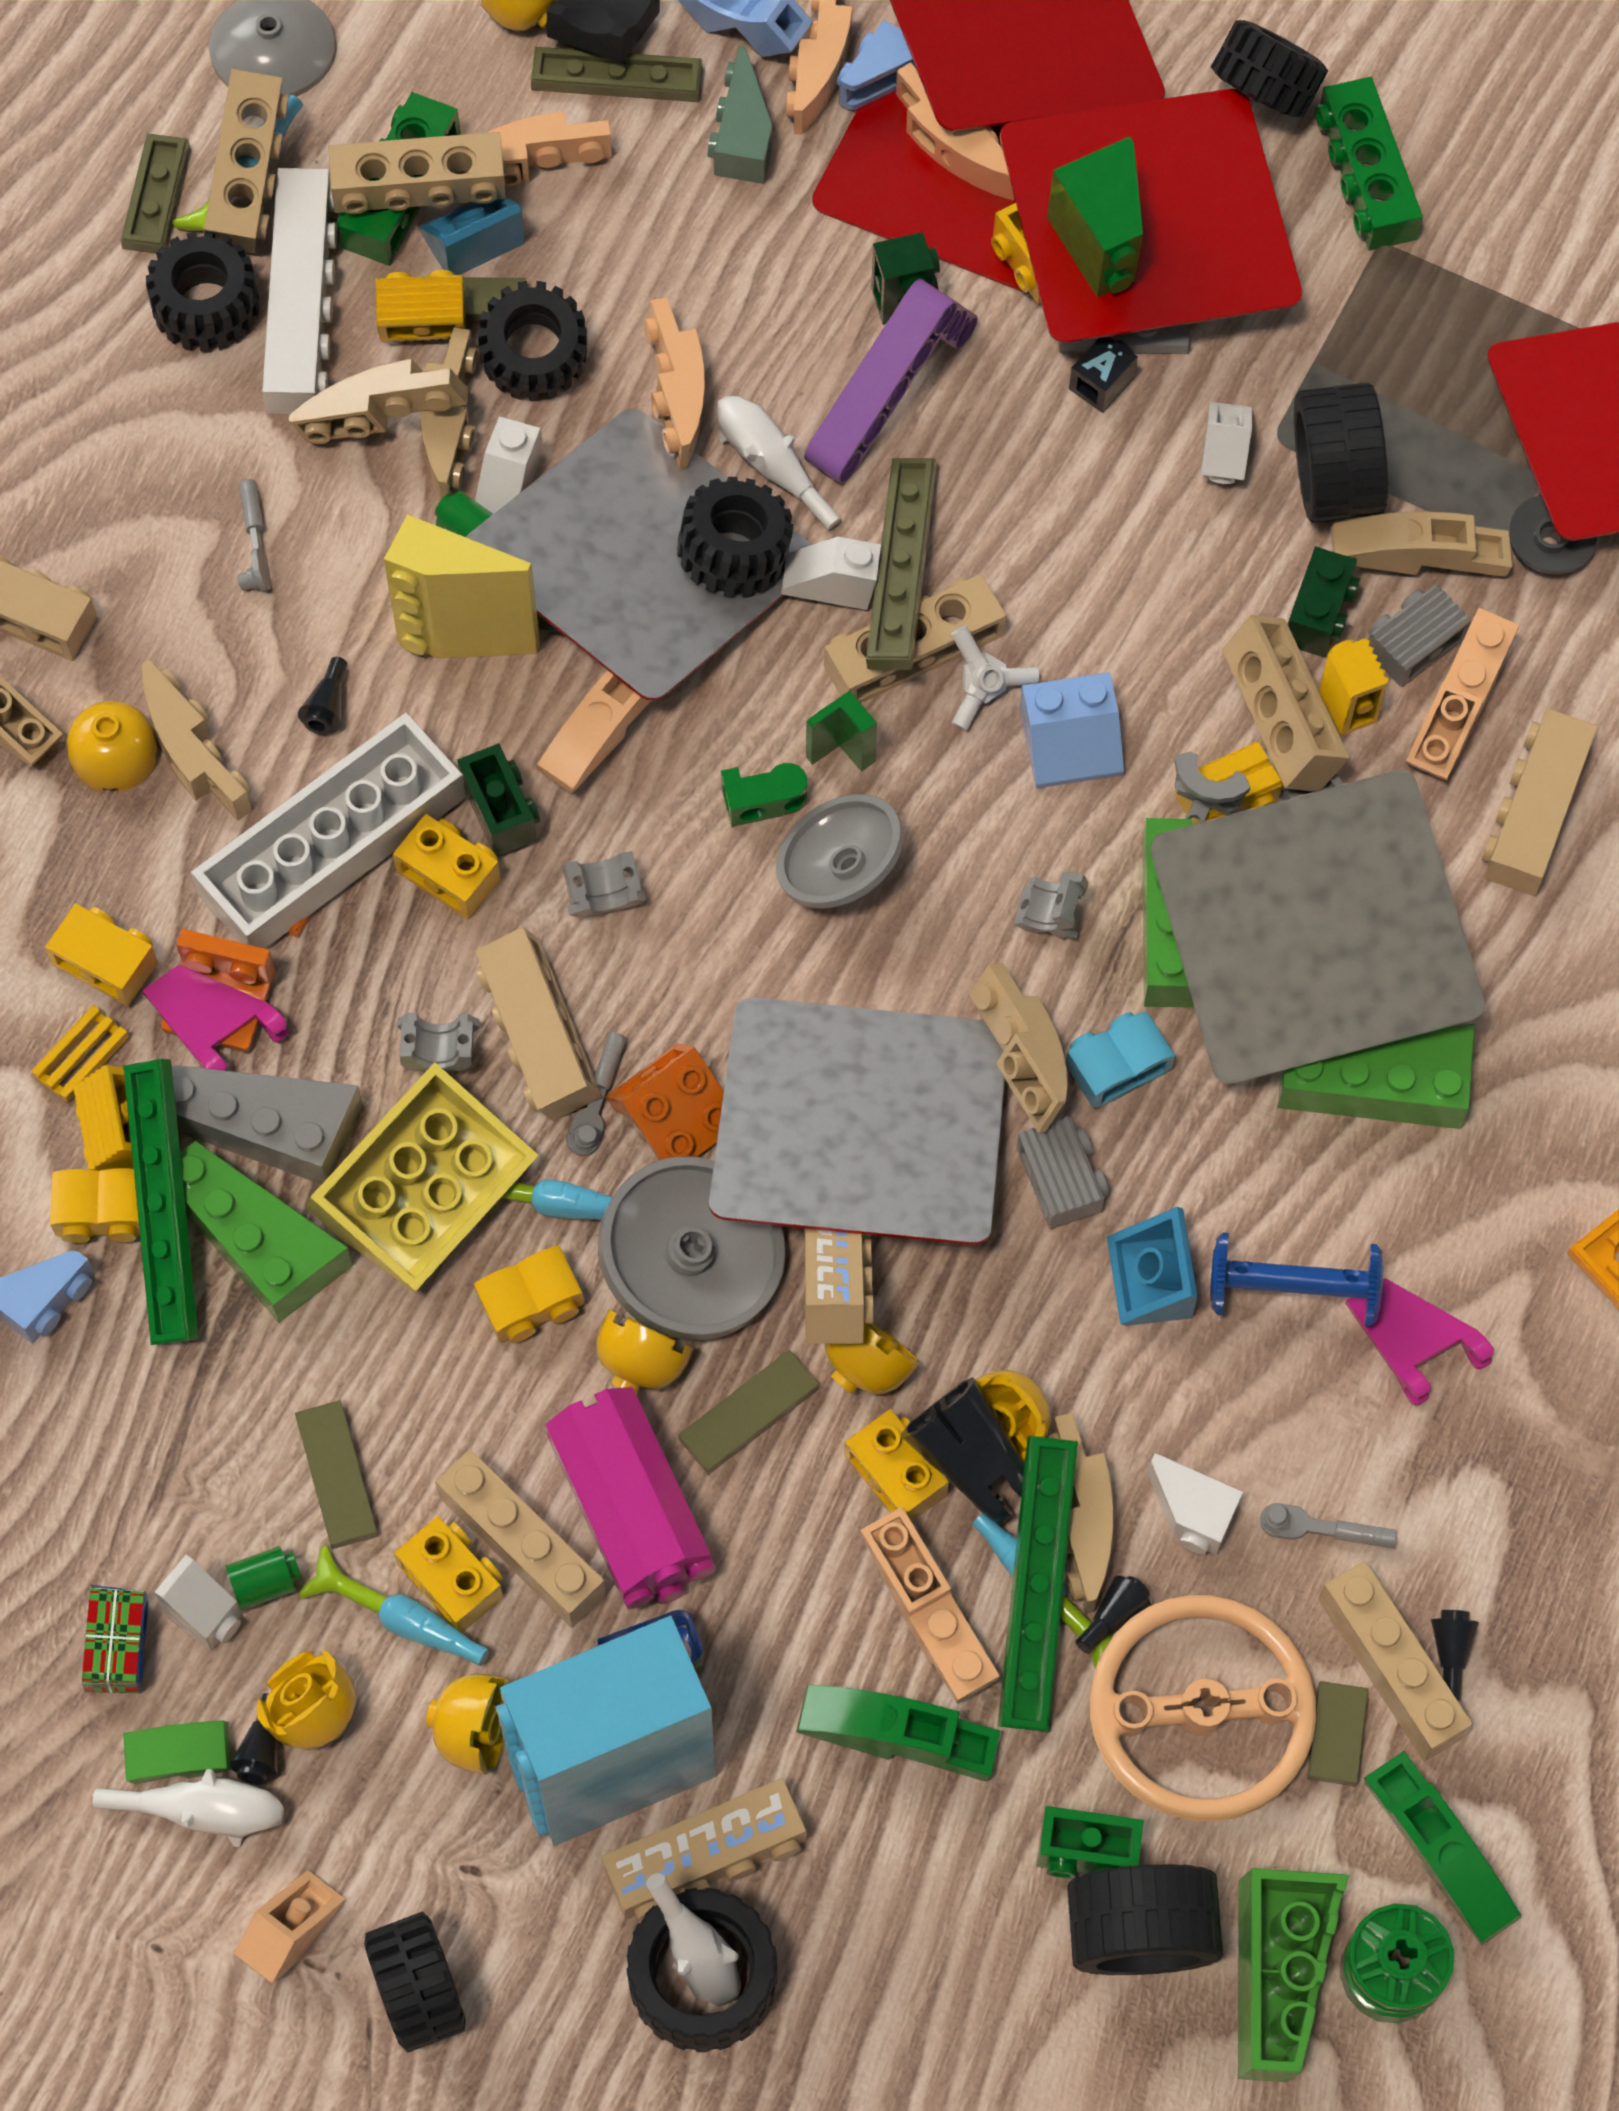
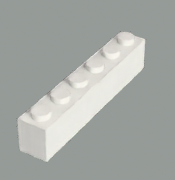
(299, 289)

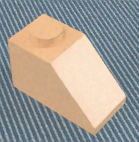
(288, 1926)

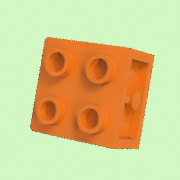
(233, 964)
(673, 1103)

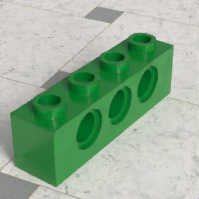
(1359, 107)
(381, 233)

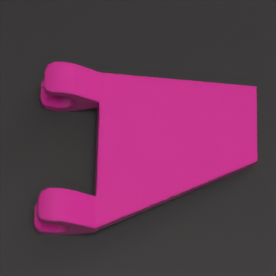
(209, 1012)
(1414, 1332)

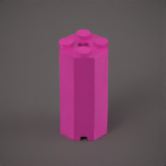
(629, 1497)

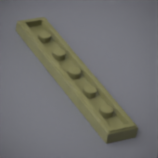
(901, 564)

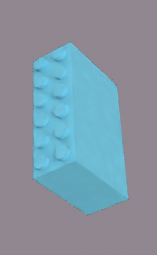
(608, 1731)

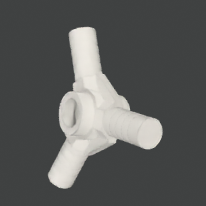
(984, 677)

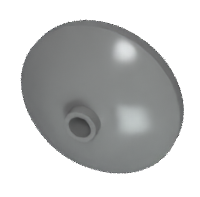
(296, 49)
(840, 851)

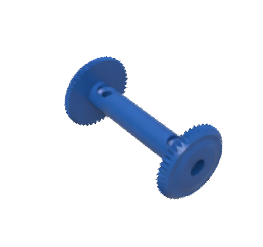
(1297, 1279)

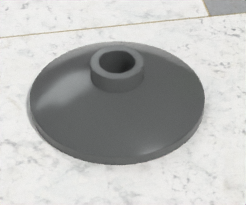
(1526, 535)

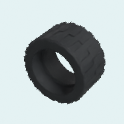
(1340, 452)
(1144, 1920)
(717, 2029)

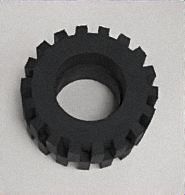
(1269, 68)
(195, 263)
(524, 308)
(741, 510)
(414, 1982)

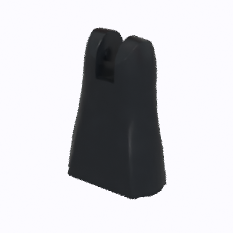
(969, 1447)

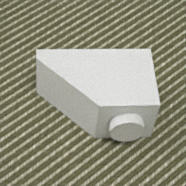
(1226, 442)
(508, 463)
(833, 572)
(1193, 1504)
(199, 1604)

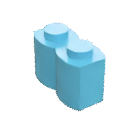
(1119, 1058)

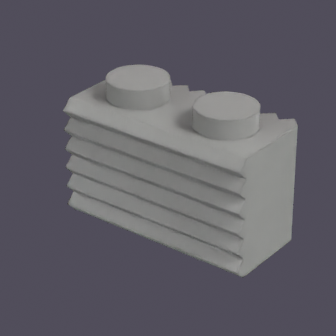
(1418, 633)
(1061, 1172)

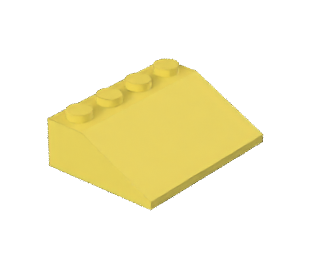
(459, 595)
(421, 1179)

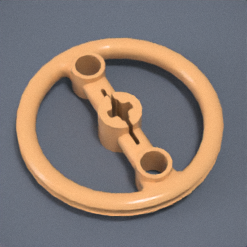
(1178, 1709)

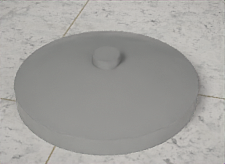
(679, 1262)

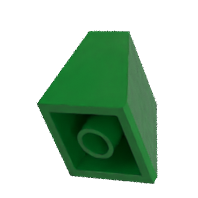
(1099, 215)

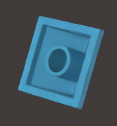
(474, 234)
(1153, 1270)

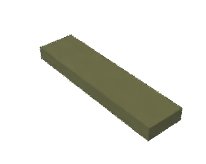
(635, 78)

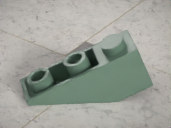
(745, 132)

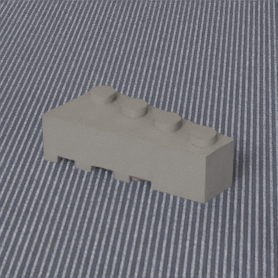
(268, 1118)

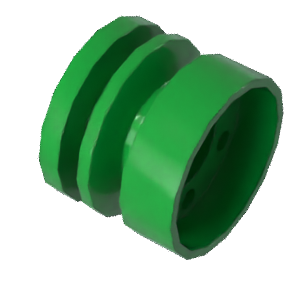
(1378, 1984)

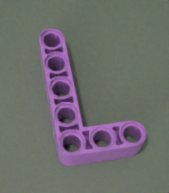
(885, 376)

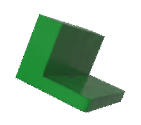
(843, 725)

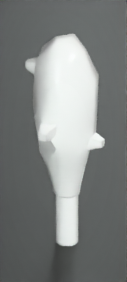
(770, 452)
(202, 1806)
(697, 1948)

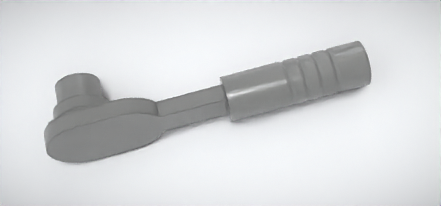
(258, 576)
(587, 1124)
(1293, 1523)

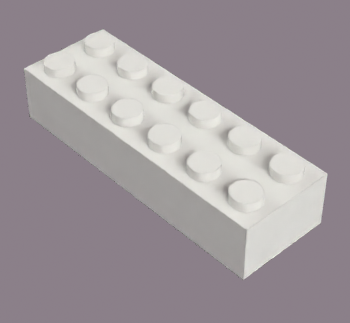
(328, 834)

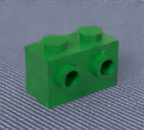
(1086, 1842)

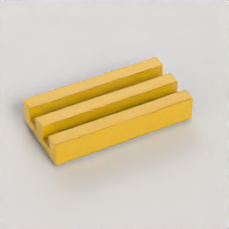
(68, 1042)

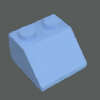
(1072, 730)

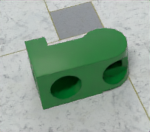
(763, 794)

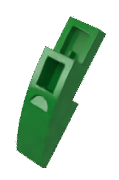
(899, 1727)
(1443, 1847)

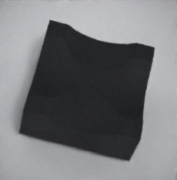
(601, 26)

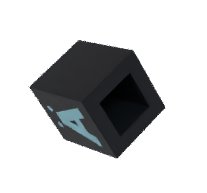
(1103, 372)

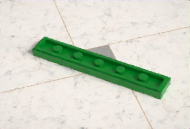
(160, 1202)
(1037, 1583)

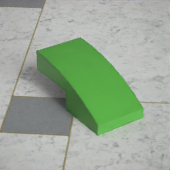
(176, 1751)

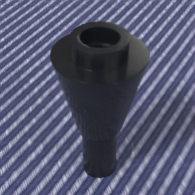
(323, 707)
(1121, 1602)
(1454, 1639)
(256, 1755)

